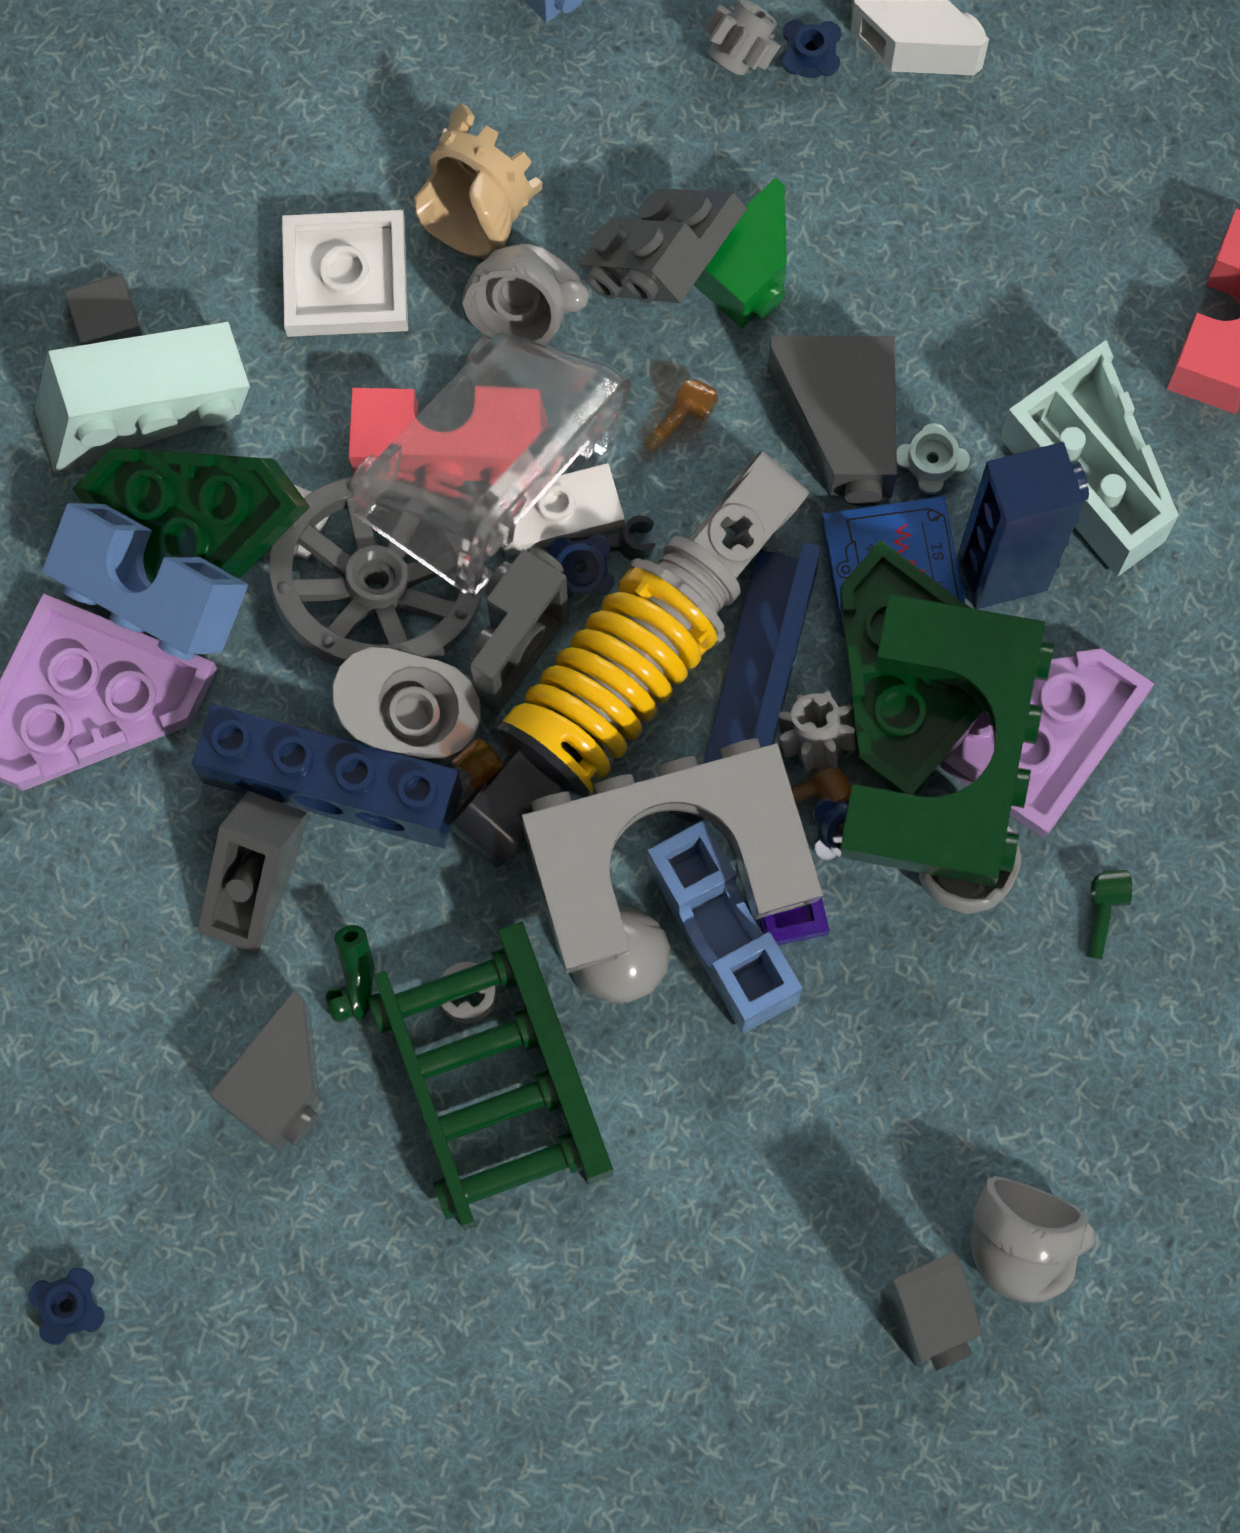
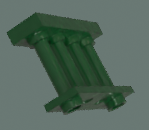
(555, 1088)

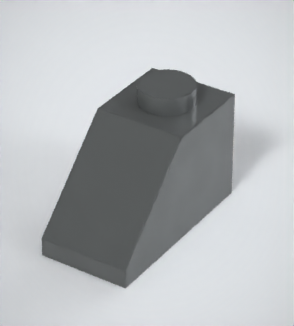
(250, 870)
(275, 1078)
(934, 1311)

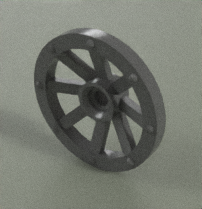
(366, 566)

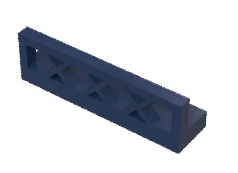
(764, 649)

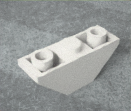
(920, 35)

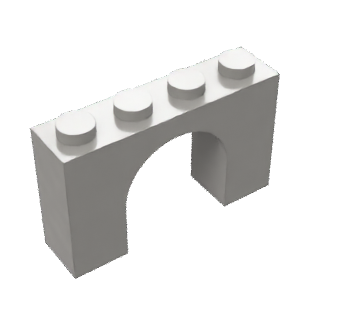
(740, 795)

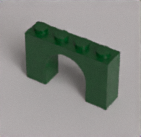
(996, 664)

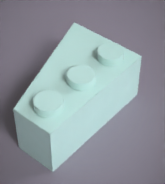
(137, 391)
(1088, 410)

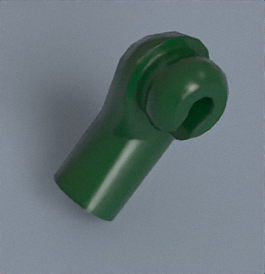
(358, 972)

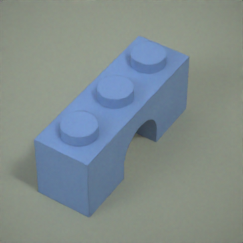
(101, 563)
(728, 942)

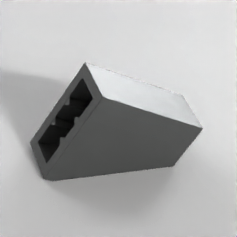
(842, 407)

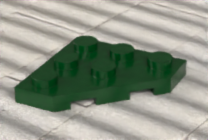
(197, 504)
(900, 721)

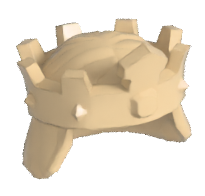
(473, 189)

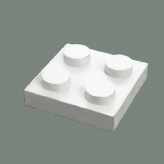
(344, 273)

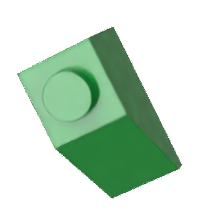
(751, 263)

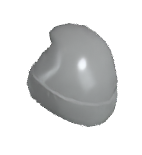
(520, 276)
(1026, 1240)

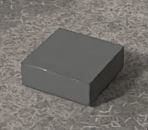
(103, 311)

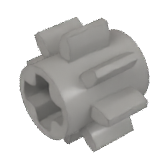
(742, 37)
(817, 731)

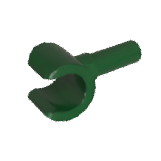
(1107, 890)

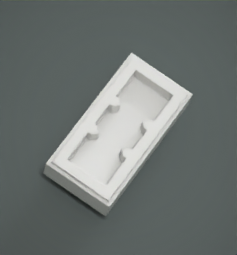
(571, 508)

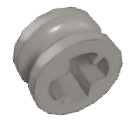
(466, 1012)

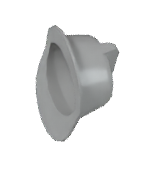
(405, 703)

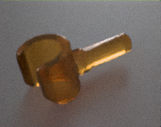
(692, 399)
(479, 762)
(825, 784)

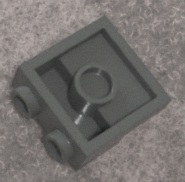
(663, 248)
(525, 613)

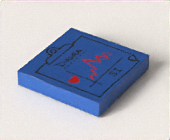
(912, 528)

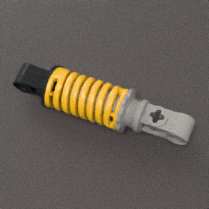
(625, 661)

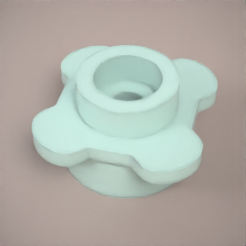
(936, 441)

